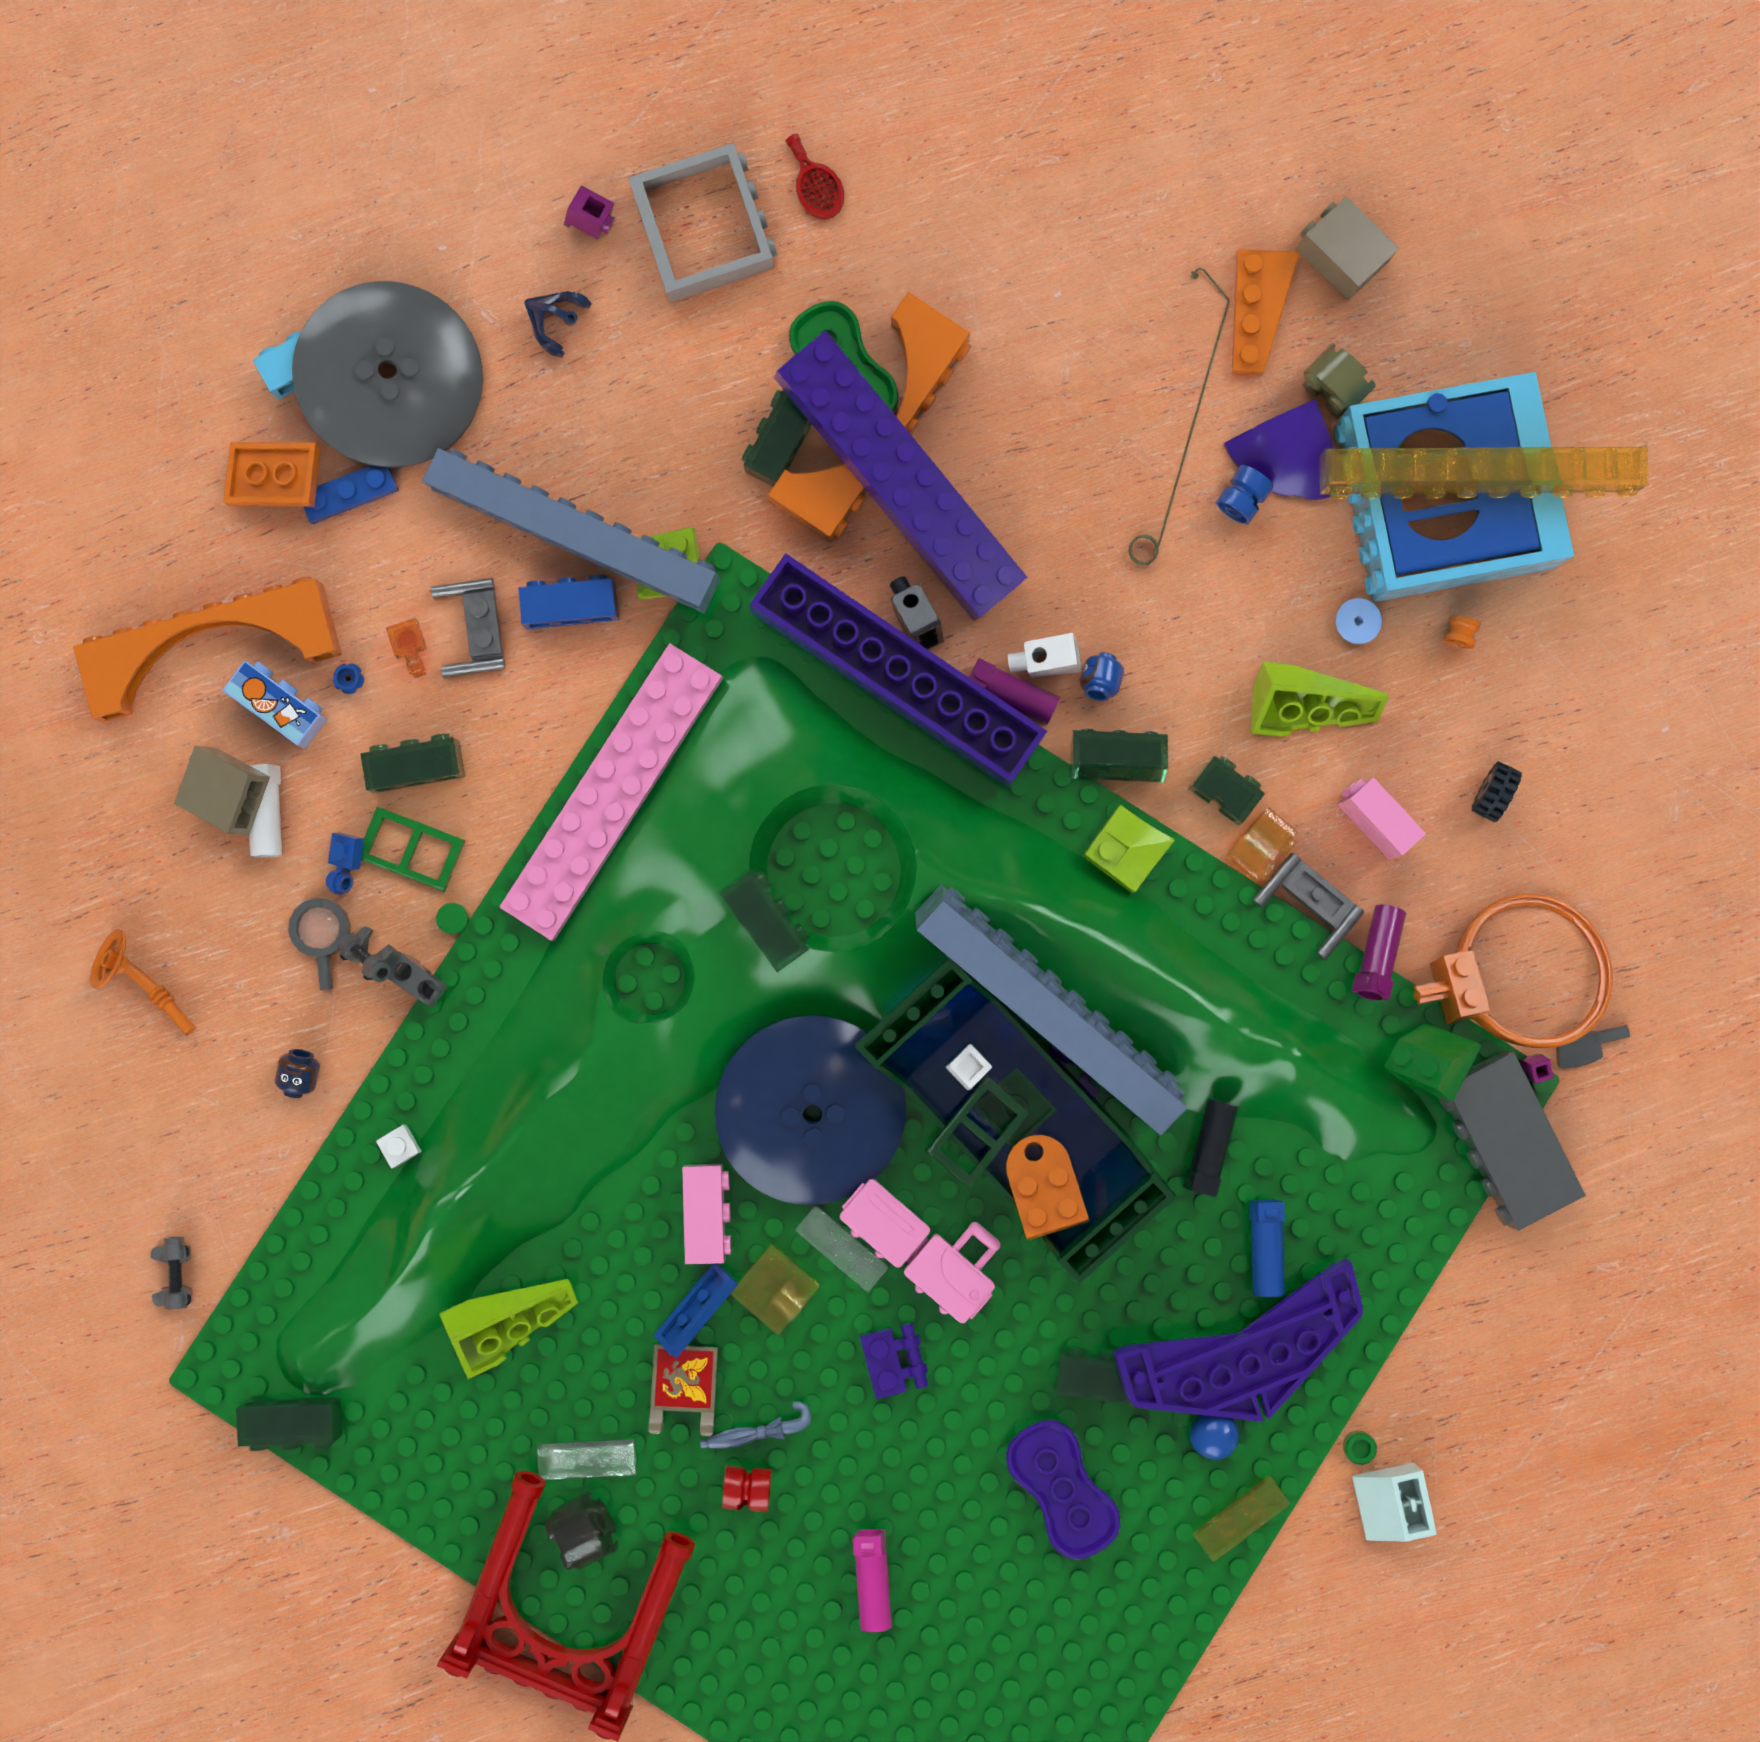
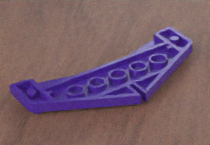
(1264, 1359)

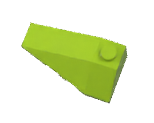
(1299, 698)
(494, 1324)

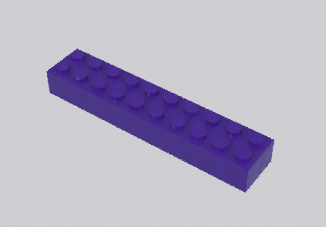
(899, 475)
(897, 670)

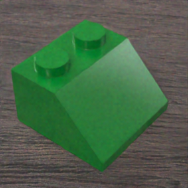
(1433, 1060)

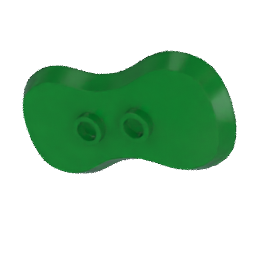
(845, 331)

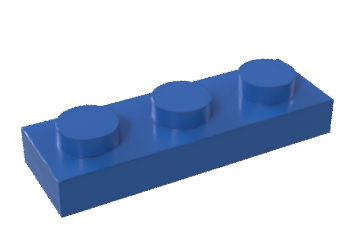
(351, 492)
(695, 1309)

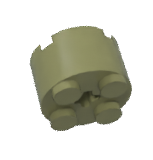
(1338, 380)

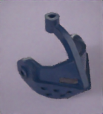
(539, 305)

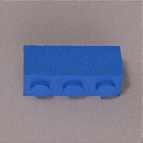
(568, 602)

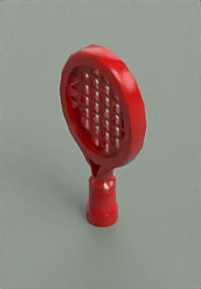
(799, 152)

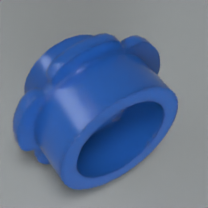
(342, 672)

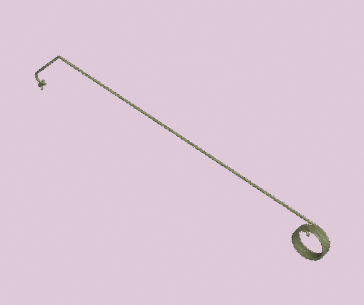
(1195, 276)

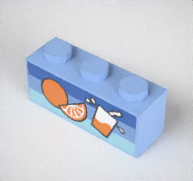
(276, 703)

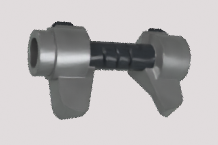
(376, 966)
(174, 1253)

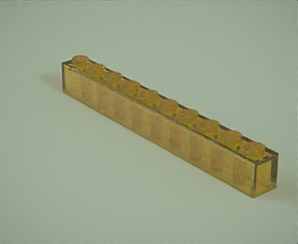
(1483, 471)

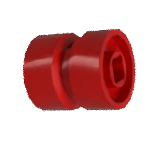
(746, 1489)

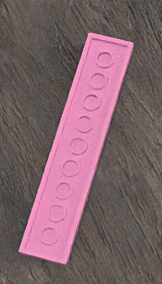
(611, 792)

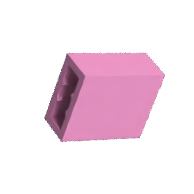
(1380, 817)

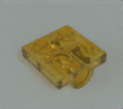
(775, 1289)

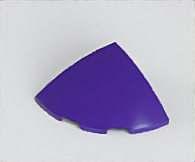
(1286, 451)

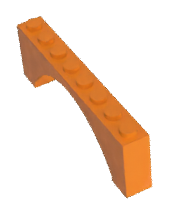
(930, 348)
(118, 663)

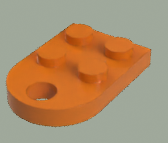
(1045, 1188)

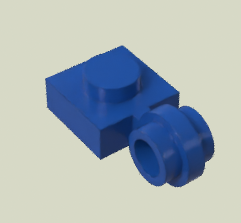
(346, 855)

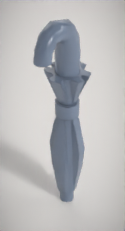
(743, 1435)

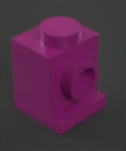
(590, 213)

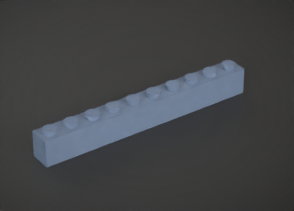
(572, 530)

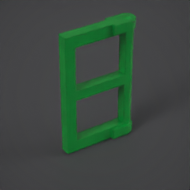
(402, 869)

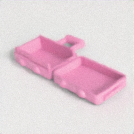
(933, 1263)

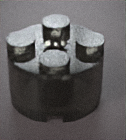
(582, 1531)

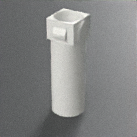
(265, 834)

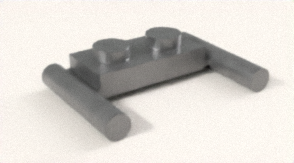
(481, 626)
(1315, 895)

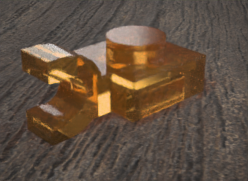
(407, 642)

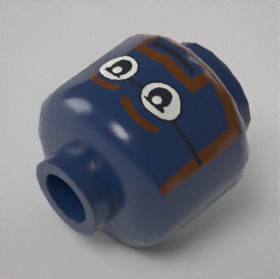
(297, 1073)

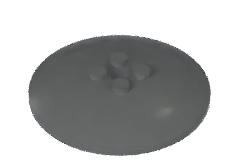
(379, 418)

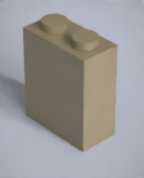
(1346, 247)
(222, 790)

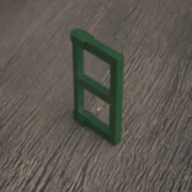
(994, 1146)

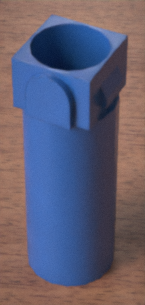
(1267, 1247)

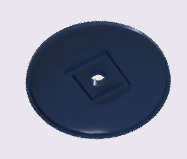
(763, 1104)

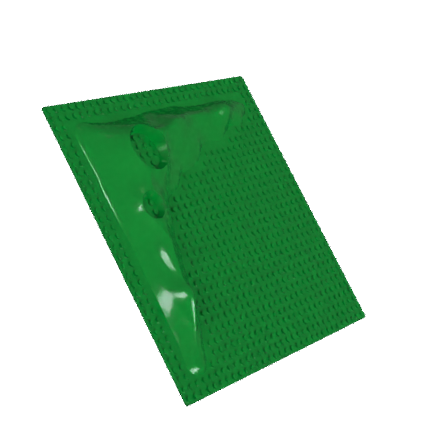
(553, 1148)

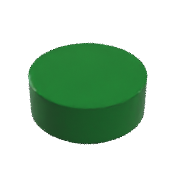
(452, 918)
(1359, 1447)

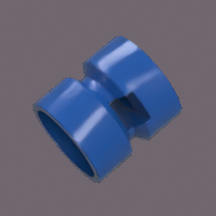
(1246, 491)

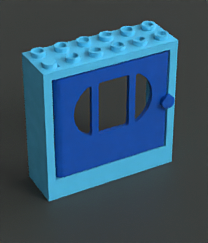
(1479, 416)

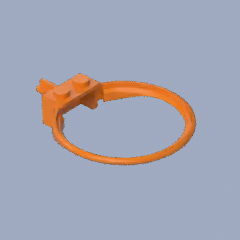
(1461, 986)

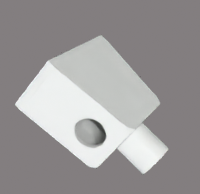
(1061, 658)

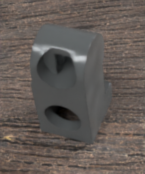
(417, 980)

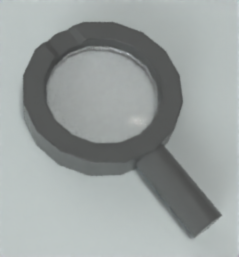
(316, 930)

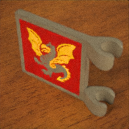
(684, 1385)

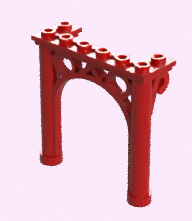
(470, 1648)

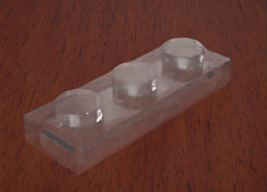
(841, 1248)
(587, 1459)

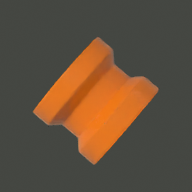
(1461, 632)

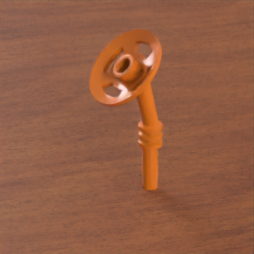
(119, 963)

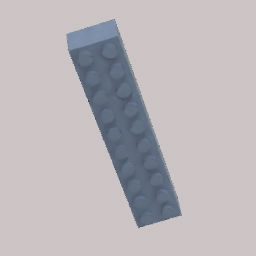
(1050, 1008)

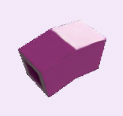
(1537, 1068)

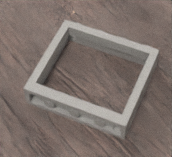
(721, 274)

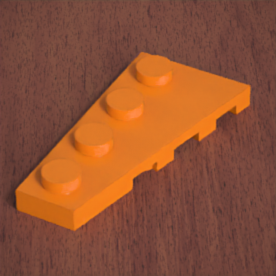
(1260, 295)

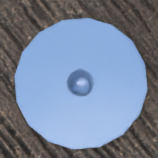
(1358, 621)

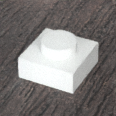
(968, 1066)
(398, 1146)

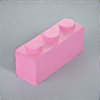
(705, 1213)

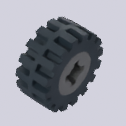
(1496, 791)

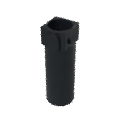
(1211, 1148)

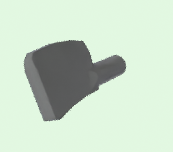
(1588, 1047)

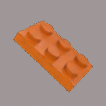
(272, 474)

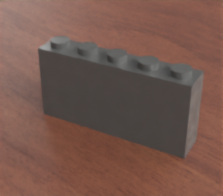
(1512, 1142)

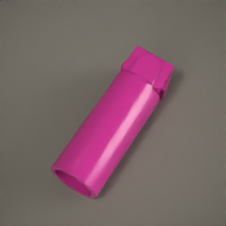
(872, 1580)

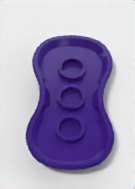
(1051, 1468)

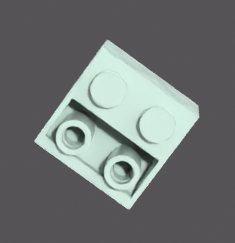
(1394, 1504)

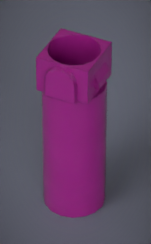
(1015, 691)
(1380, 953)

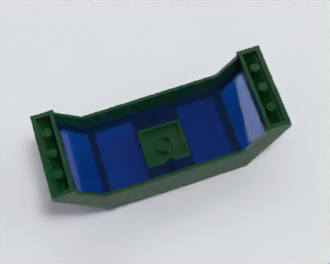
(1111, 1171)

